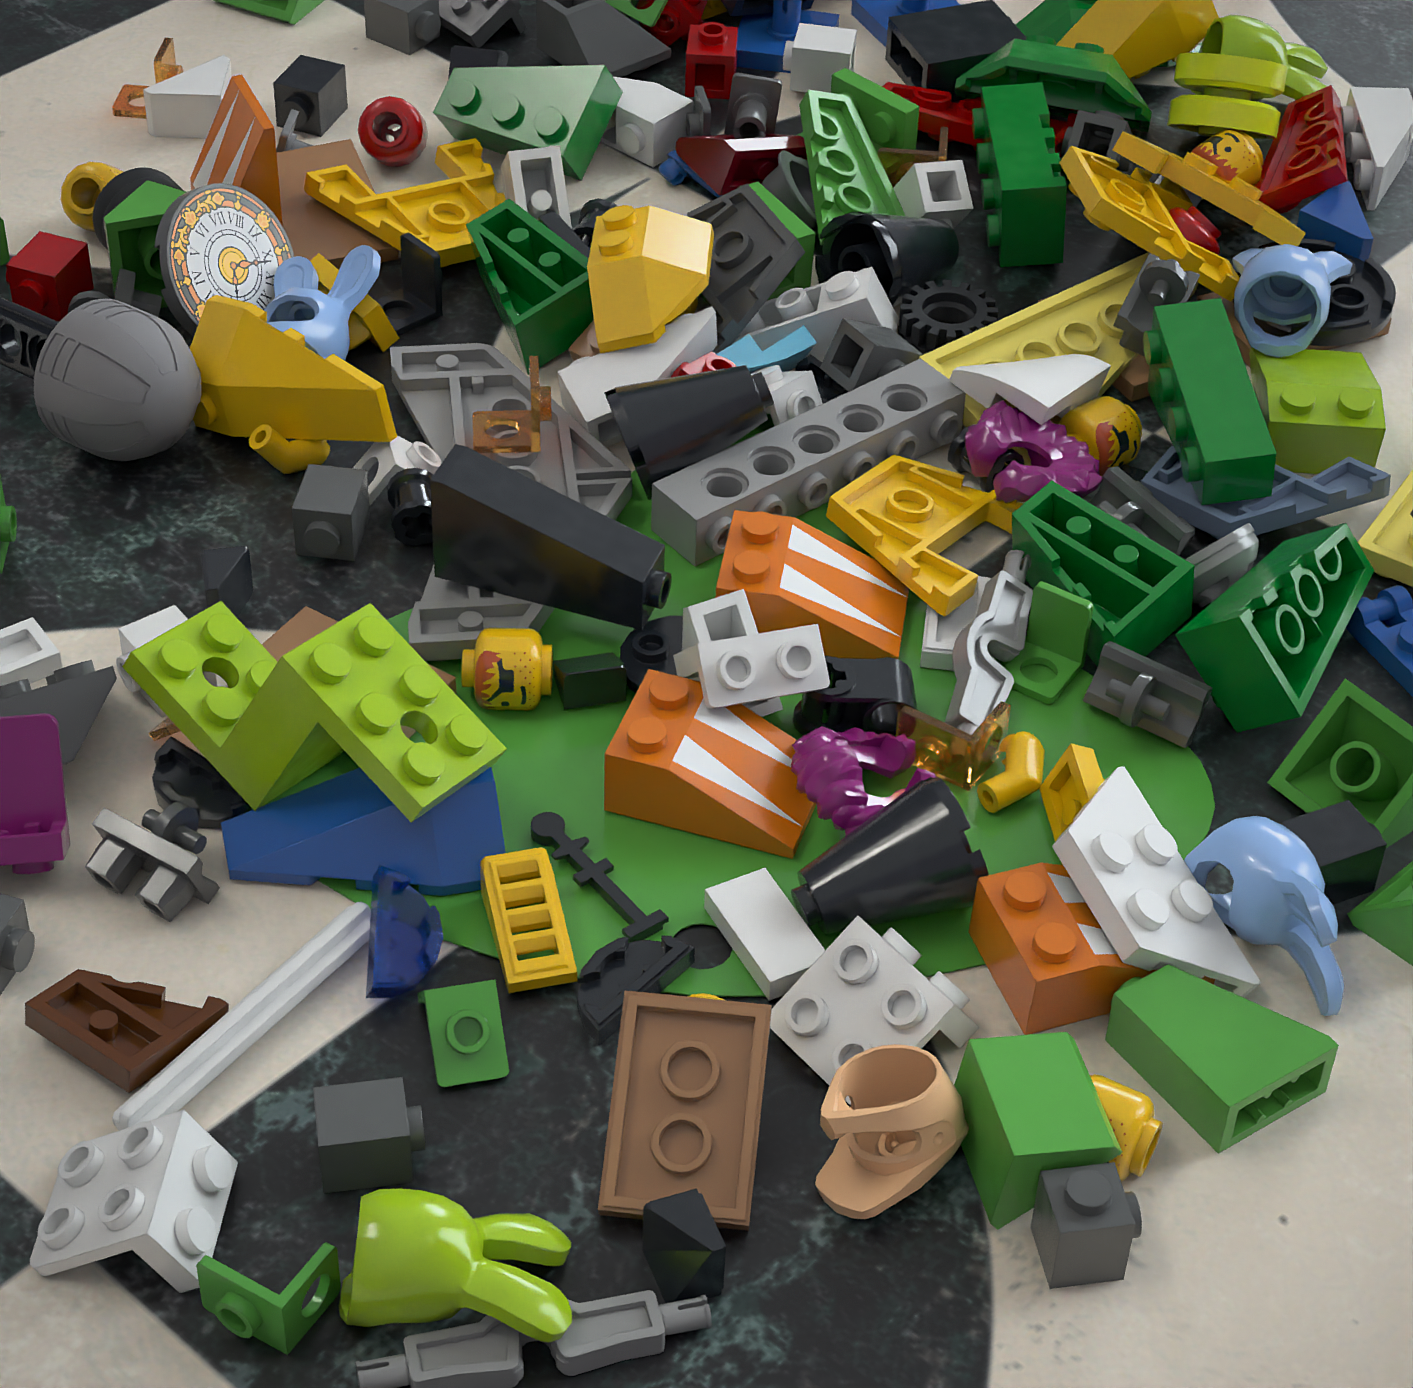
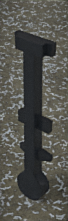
(549, 830)

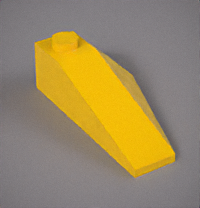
(1143, 31)
(271, 378)

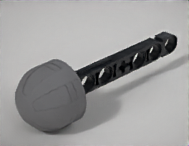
(105, 376)

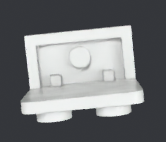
(865, 998)
(141, 1191)

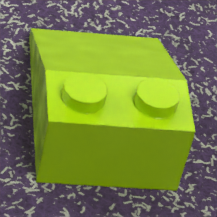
(1319, 408)

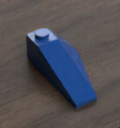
(353, 827)

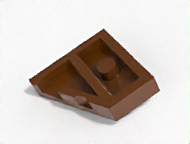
(118, 1025)

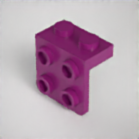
(32, 794)

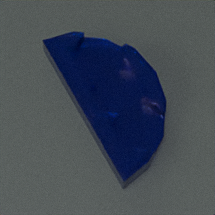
(402, 936)

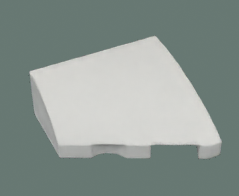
(1036, 385)

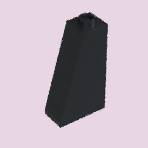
(539, 545)

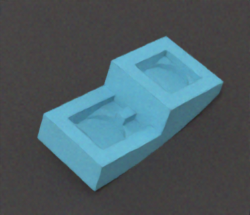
(784, 353)

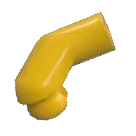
(287, 455)
(1021, 776)

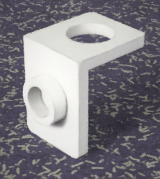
(393, 458)

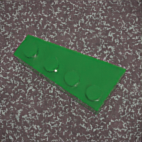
(1022, 175)
(1208, 402)
(1278, 627)

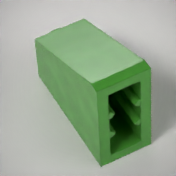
(1217, 1054)

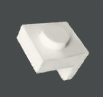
(791, 392)

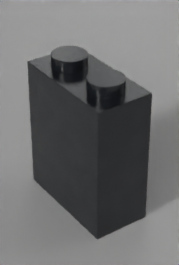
(944, 43)

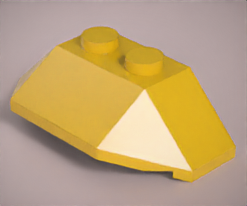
(644, 272)

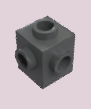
(1098, 132)

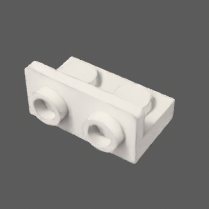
(756, 666)

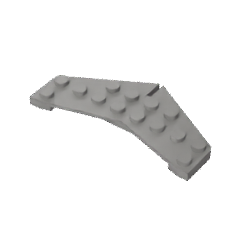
(441, 393)

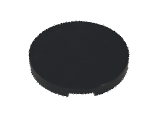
(1357, 306)

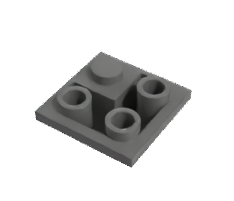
(595, 35)
(71, 696)

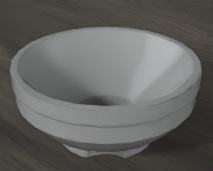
(1223, 564)

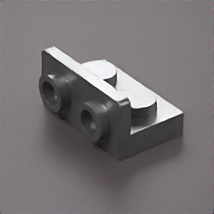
(480, 19)

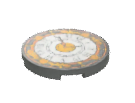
(218, 245)

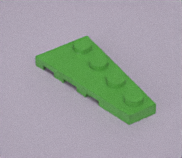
(842, 160)

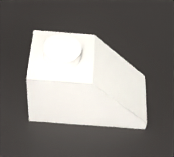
(536, 181)

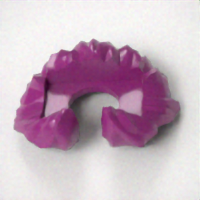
(1051, 453)
(832, 766)

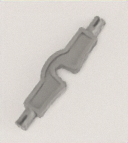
(995, 632)
(491, 1352)

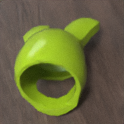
(1256, 39)
(429, 1260)

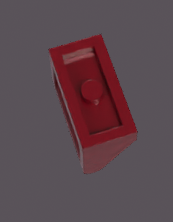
(733, 162)

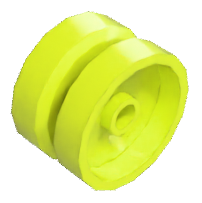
(1227, 91)

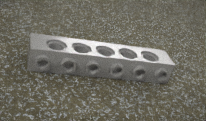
(806, 458)

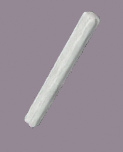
(248, 1019)

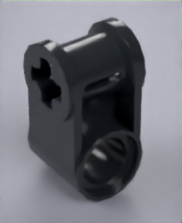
(859, 695)

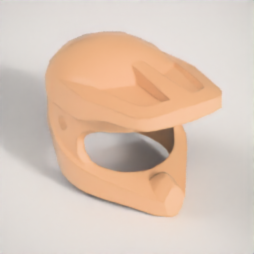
(894, 1135)

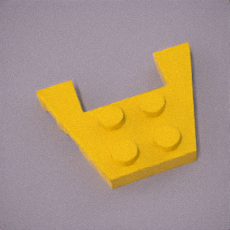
(1198, 177)
(429, 211)
(1141, 214)
(911, 514)

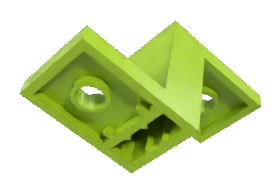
(322, 698)

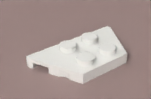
(1145, 890)

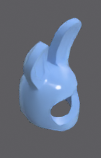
(1285, 288)
(317, 315)
(1275, 898)

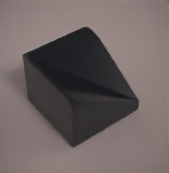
(683, 1247)

